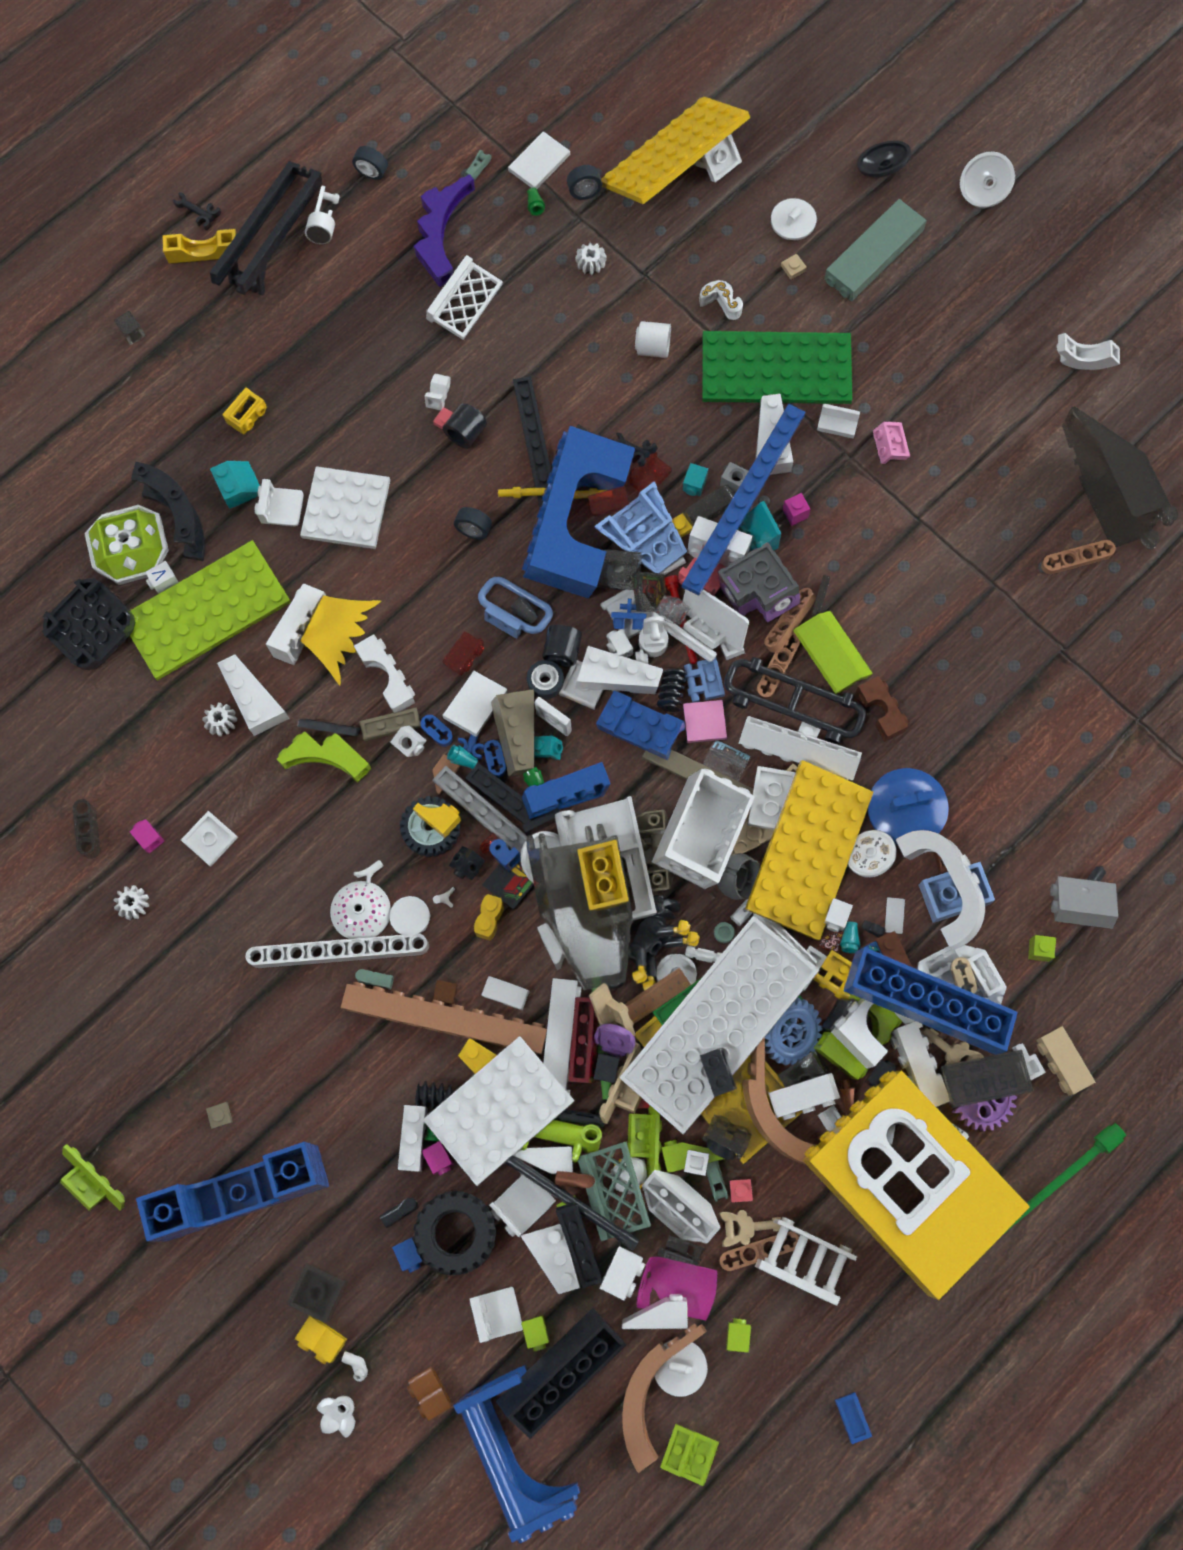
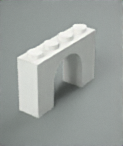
(856, 1037)

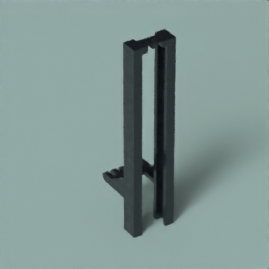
(254, 274)

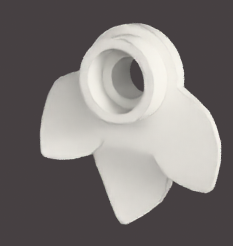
(334, 1417)

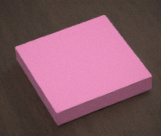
(704, 721)

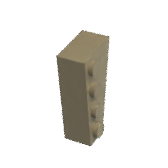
(515, 728)

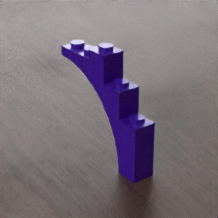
(432, 226)

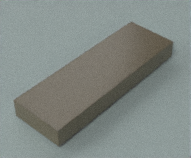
(389, 724)

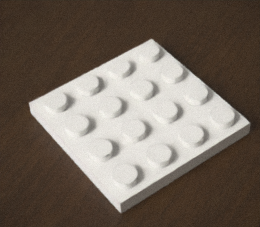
(345, 507)

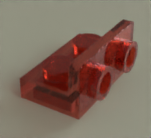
(653, 471)
(463, 653)

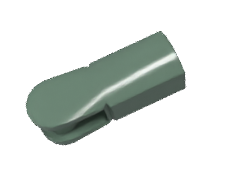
(476, 166)
(375, 979)
(715, 1176)

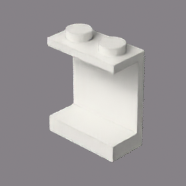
(521, 1205)

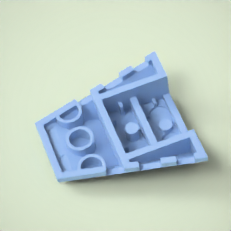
(646, 529)

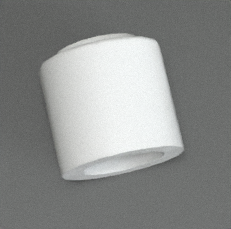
(653, 339)

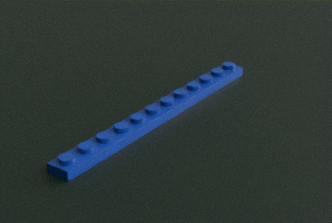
(743, 500)

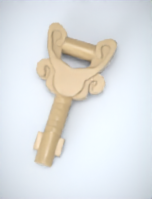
(953, 1053)
(746, 1227)

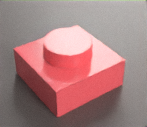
(442, 417)
(740, 1190)

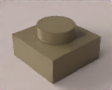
(219, 1115)

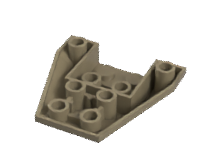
(651, 830)

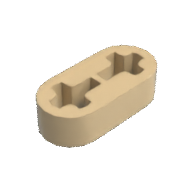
(967, 971)

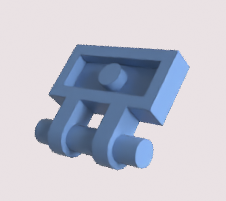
(710, 679)

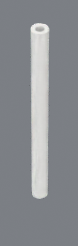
(676, 564)

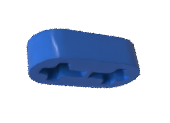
(434, 733)
(499, 757)

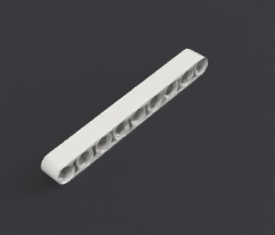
(328, 947)

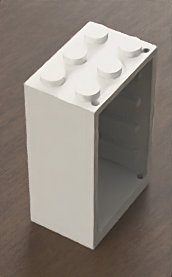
(703, 828)

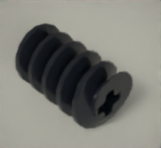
(669, 689)
(432, 1094)

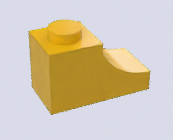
(441, 819)

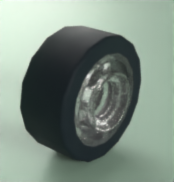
(584, 182)
(472, 523)

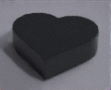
(873, 928)

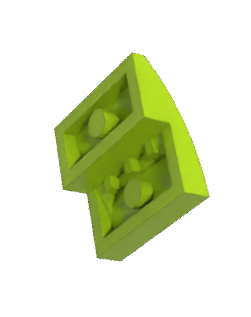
(689, 1454)

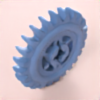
(793, 1032)

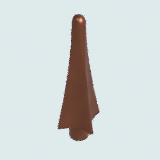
(847, 1095)

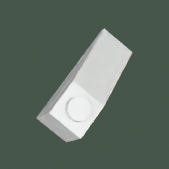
(548, 1159)
(663, 1314)

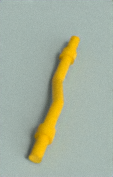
(517, 492)

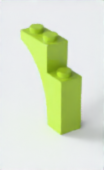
(332, 752)

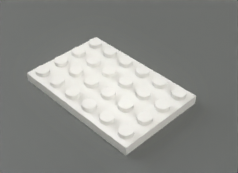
(498, 1110)

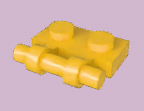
(838, 967)

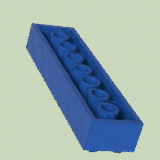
(930, 1001)

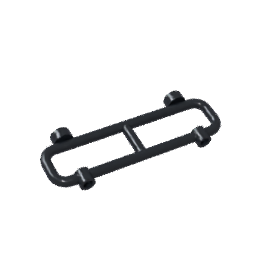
(834, 733)

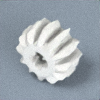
(590, 258)
(219, 712)
(138, 905)

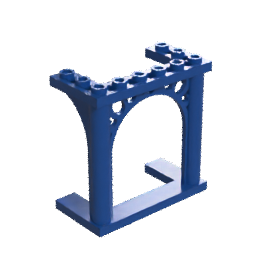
(522, 1499)

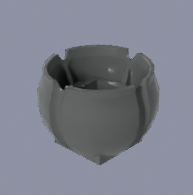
(739, 877)

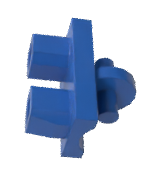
(619, 617)

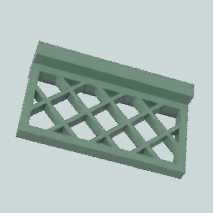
(597, 1193)

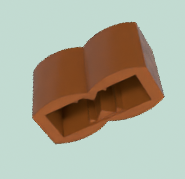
(429, 1393)

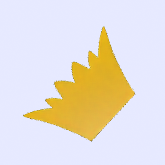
(331, 628)

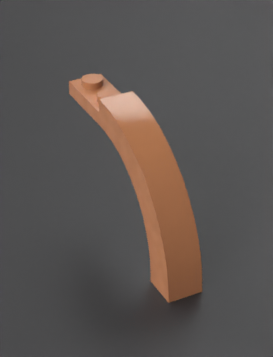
(761, 1112)
(633, 1415)

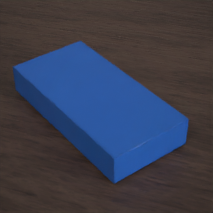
(853, 1418)

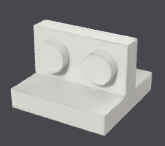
(720, 159)

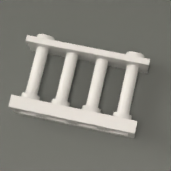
(808, 1282)

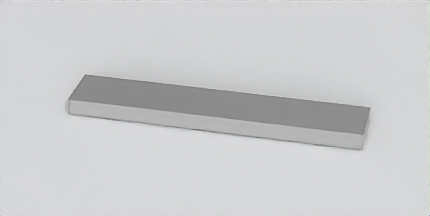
(480, 808)

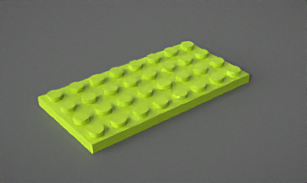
(206, 610)

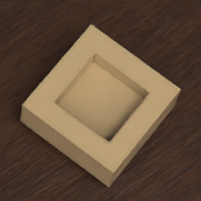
(793, 266)

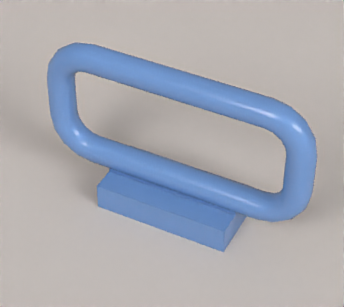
(506, 621)

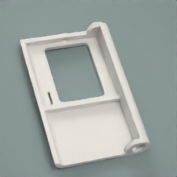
(617, 820)

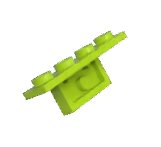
(644, 1138)
(87, 1184)

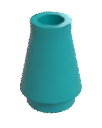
(460, 756)
(850, 938)

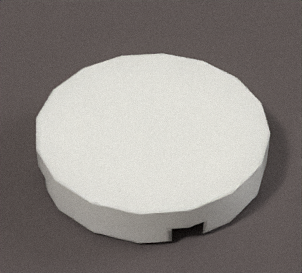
(409, 916)
(673, 962)

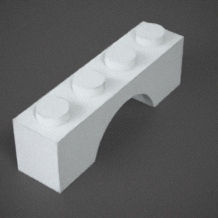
(373, 655)

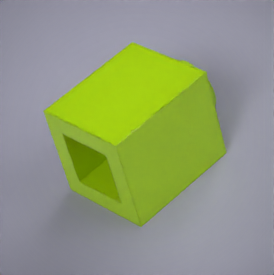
(1042, 948)
(535, 1333)
(738, 1335)

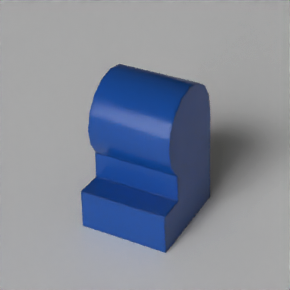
(505, 856)

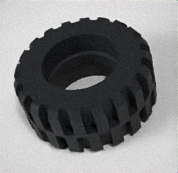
(425, 1233)

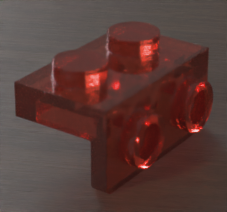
(608, 500)

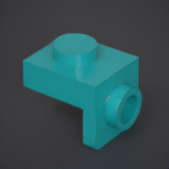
(547, 747)

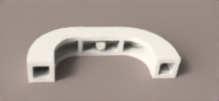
(966, 882)

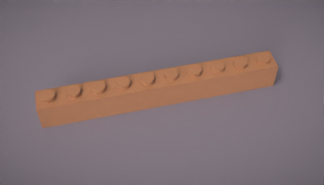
(442, 1018)

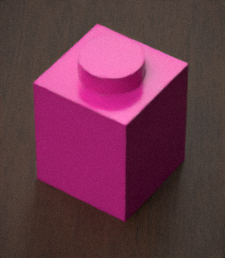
(796, 509)
(146, 836)
(438, 1158)

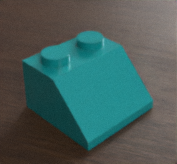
(236, 482)
(762, 527)

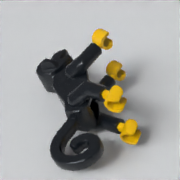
(652, 936)

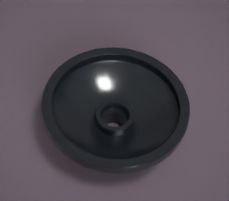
(884, 159)

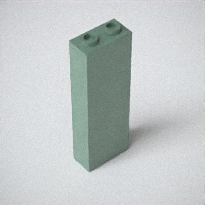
(875, 250)

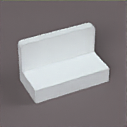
(838, 421)

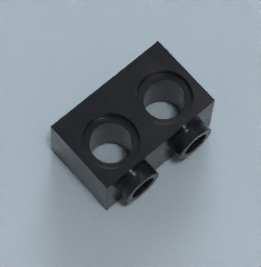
(718, 1072)

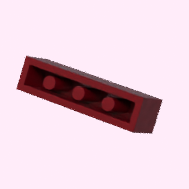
(583, 1046)

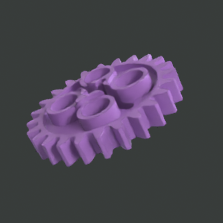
(991, 1118)

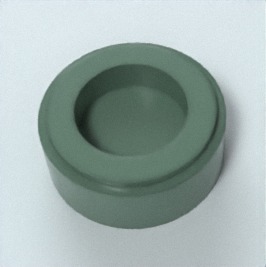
(724, 932)

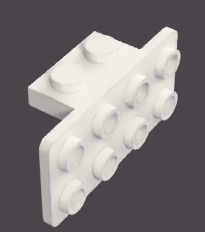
(714, 621)

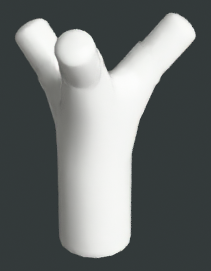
(369, 871)
(444, 898)

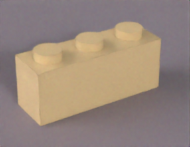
(1065, 1061)

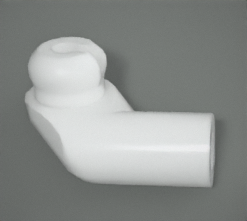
(358, 1365)

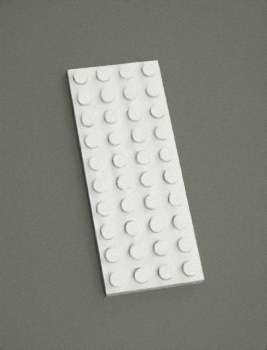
(725, 1010)

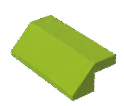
(832, 651)

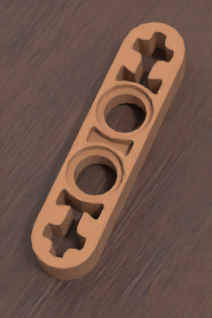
(1079, 559)
(777, 638)
(776, 664)
(759, 1252)

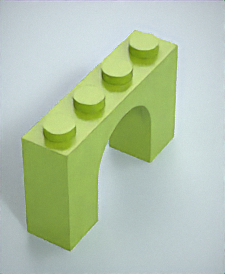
(834, 1051)

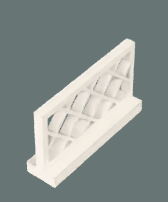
(451, 288)

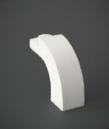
(1087, 356)

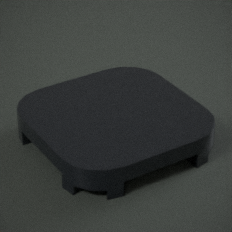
(88, 624)

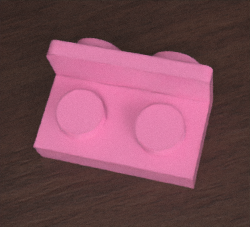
(891, 442)

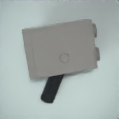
(1085, 901)

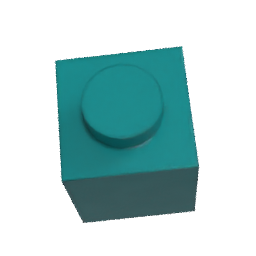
(695, 480)

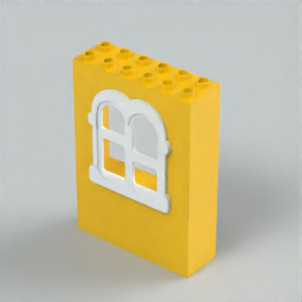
(952, 1221)

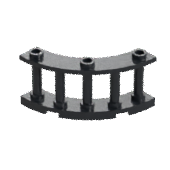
(166, 491)

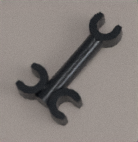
(204, 216)
(639, 453)

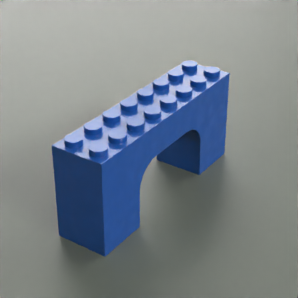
(552, 553)
(201, 1205)

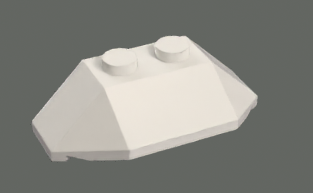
(680, 1207)

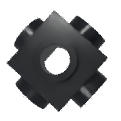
(466, 863)

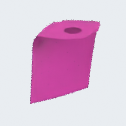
(682, 1278)

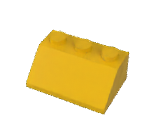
(603, 876)

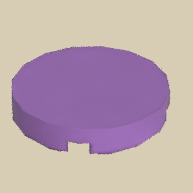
(614, 1039)

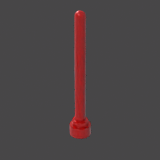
(672, 584)

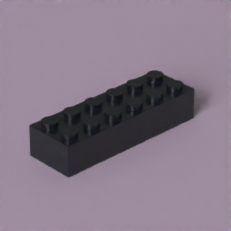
(561, 1373)

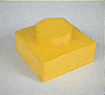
(682, 525)

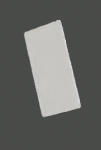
(894, 915)

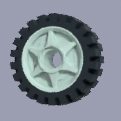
(423, 841)

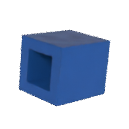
(407, 1255)

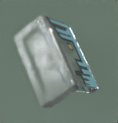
(726, 760)

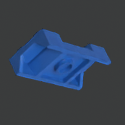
(639, 725)

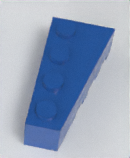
(566, 791)

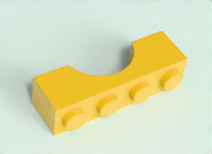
(181, 249)

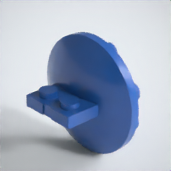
(907, 803)

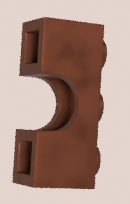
(876, 693)

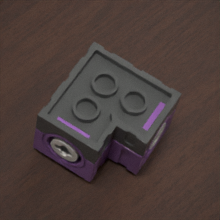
(759, 583)

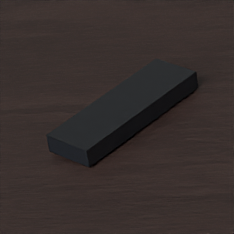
(329, 727)

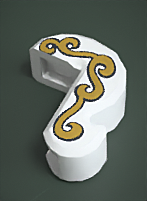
(723, 293)

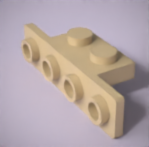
(610, 1011)
(620, 1093)

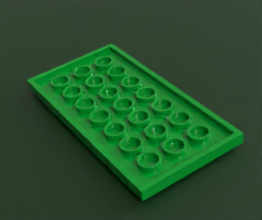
(793, 364)

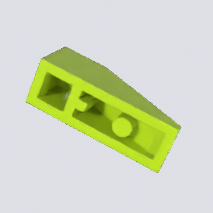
(676, 1154)

